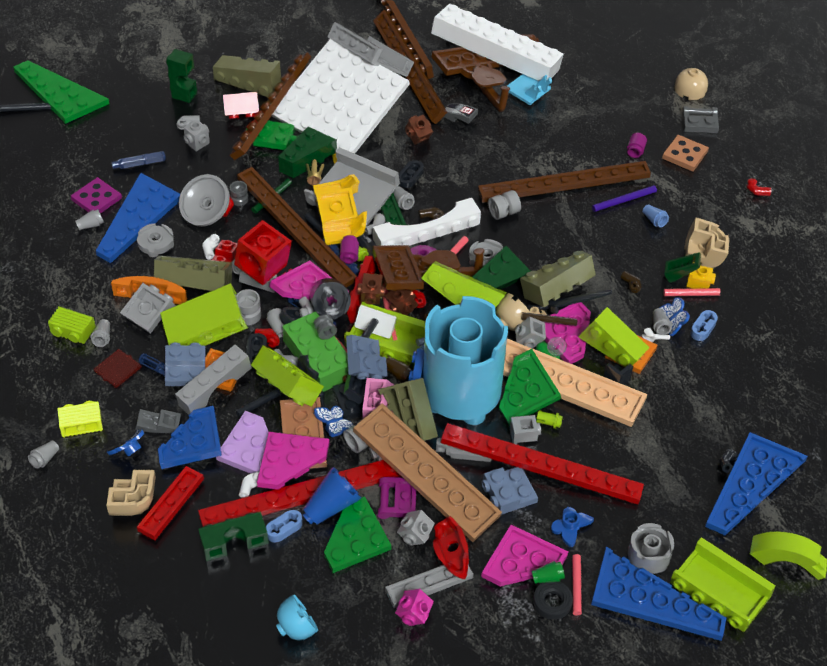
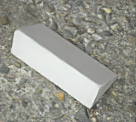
(386, 321)

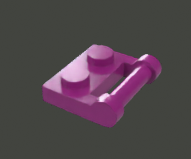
(404, 497)

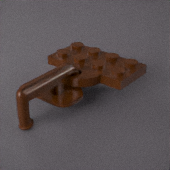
(476, 68)
(404, 270)

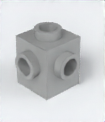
(196, 135)
(530, 332)
(415, 528)

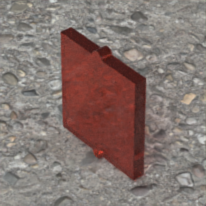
(117, 368)

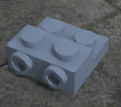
(365, 358)
(183, 363)
(509, 489)

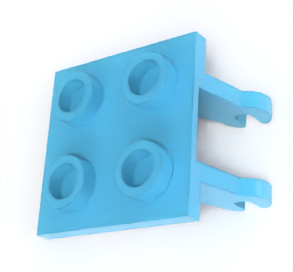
(529, 89)

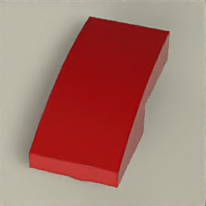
(225, 251)

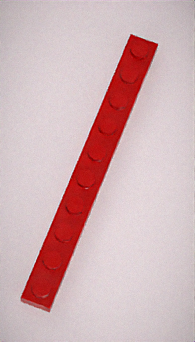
(542, 463)
(293, 495)

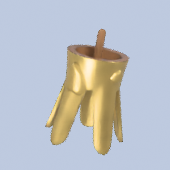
(314, 177)

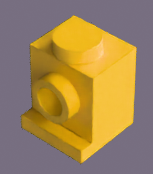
(701, 278)

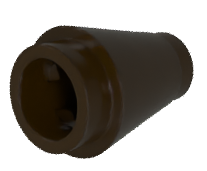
(398, 369)

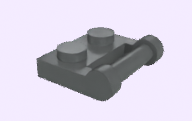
(705, 124)

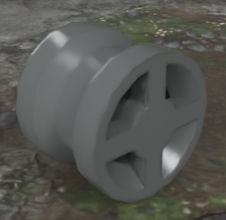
(325, 326)

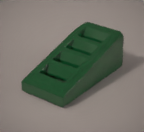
(681, 266)

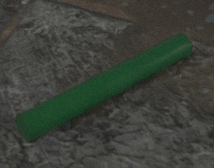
(279, 189)

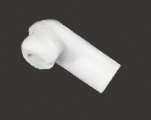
(209, 245)
(248, 483)

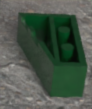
(304, 149)
(502, 270)

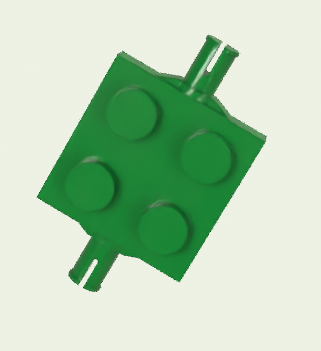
(275, 135)

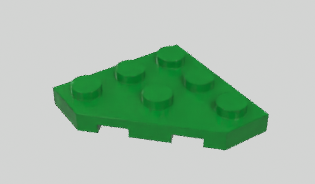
(527, 388)
(355, 537)

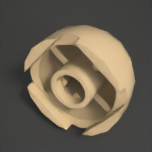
(691, 84)
(510, 311)

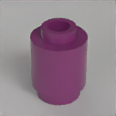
(636, 145)
(349, 249)

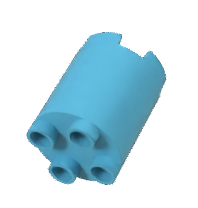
(464, 359)

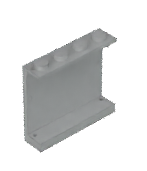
(371, 50)
(375, 183)

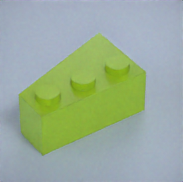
(614, 339)

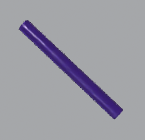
(621, 199)

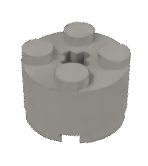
(651, 548)

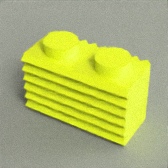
(80, 418)

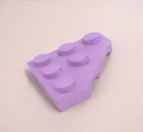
(245, 444)

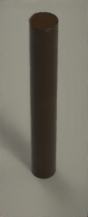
(550, 319)

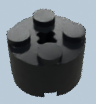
(325, 288)

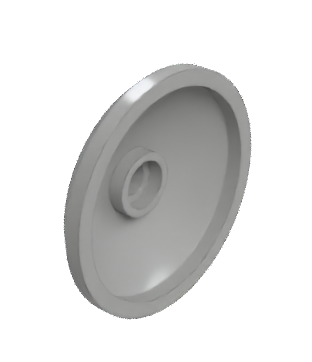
(197, 196)

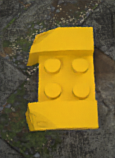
(339, 210)

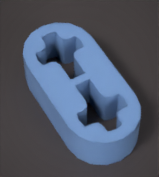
(706, 326)
(284, 526)

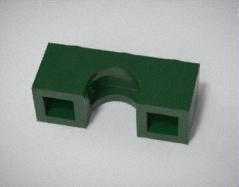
(179, 67)
(248, 528)

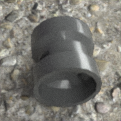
(239, 193)

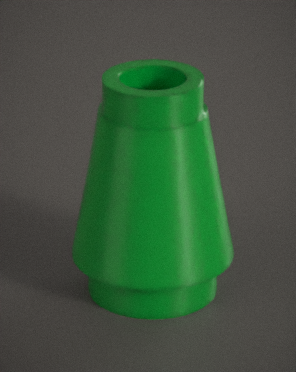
(548, 573)

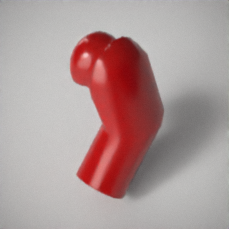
(761, 191)
(420, 298)
(272, 337)

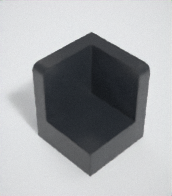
(618, 374)

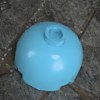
(295, 620)

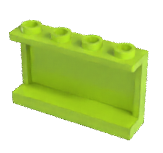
(204, 318)
(407, 331)
(723, 584)

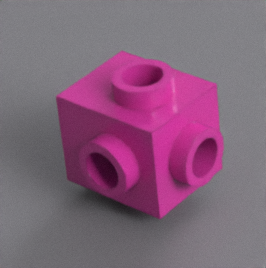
(414, 607)

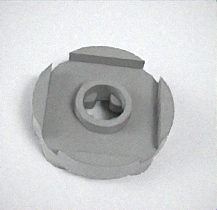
(155, 247)
(490, 247)

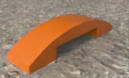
(128, 285)

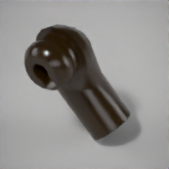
(433, 213)
(633, 281)

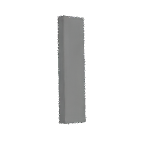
(428, 582)

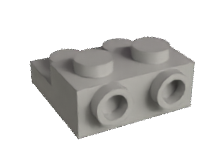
(146, 306)

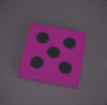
(96, 196)

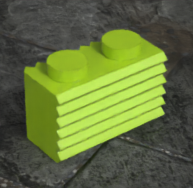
(71, 325)

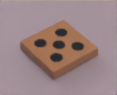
(685, 153)

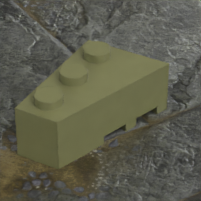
(412, 406)

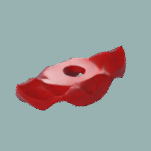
(447, 533)

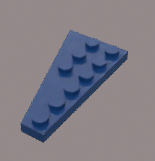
(143, 206)
(754, 476)
(645, 596)

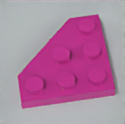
(299, 281)
(575, 346)
(289, 457)
(518, 556)

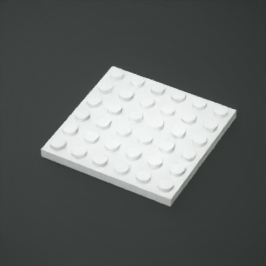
(341, 96)

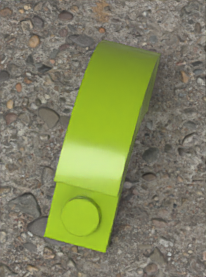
(792, 548)

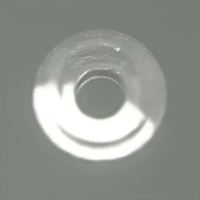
(553, 343)

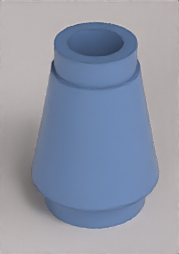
(655, 215)

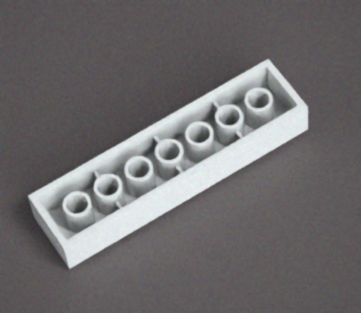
(496, 43)

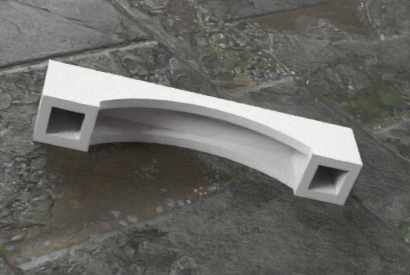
(463, 216)

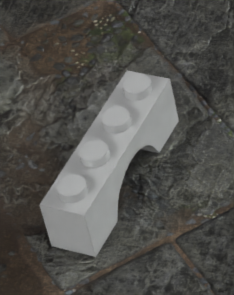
(196, 393)

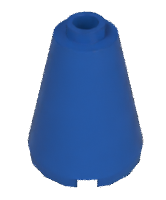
(330, 498)

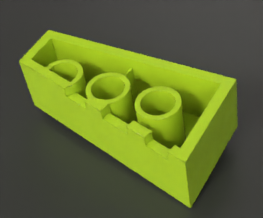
(456, 285)
(286, 377)

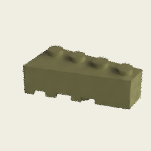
(248, 74)
(193, 272)
(557, 278)

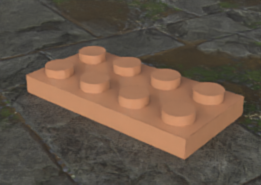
(301, 421)

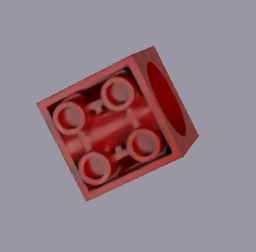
(262, 252)

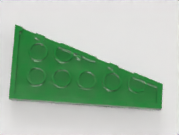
(64, 96)

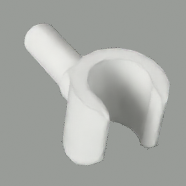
(649, 335)

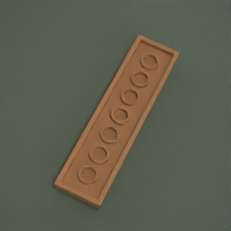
(427, 471)

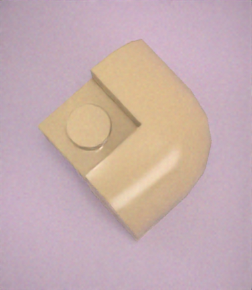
(709, 241)
(131, 495)

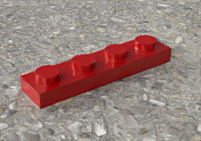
(368, 266)
(170, 503)

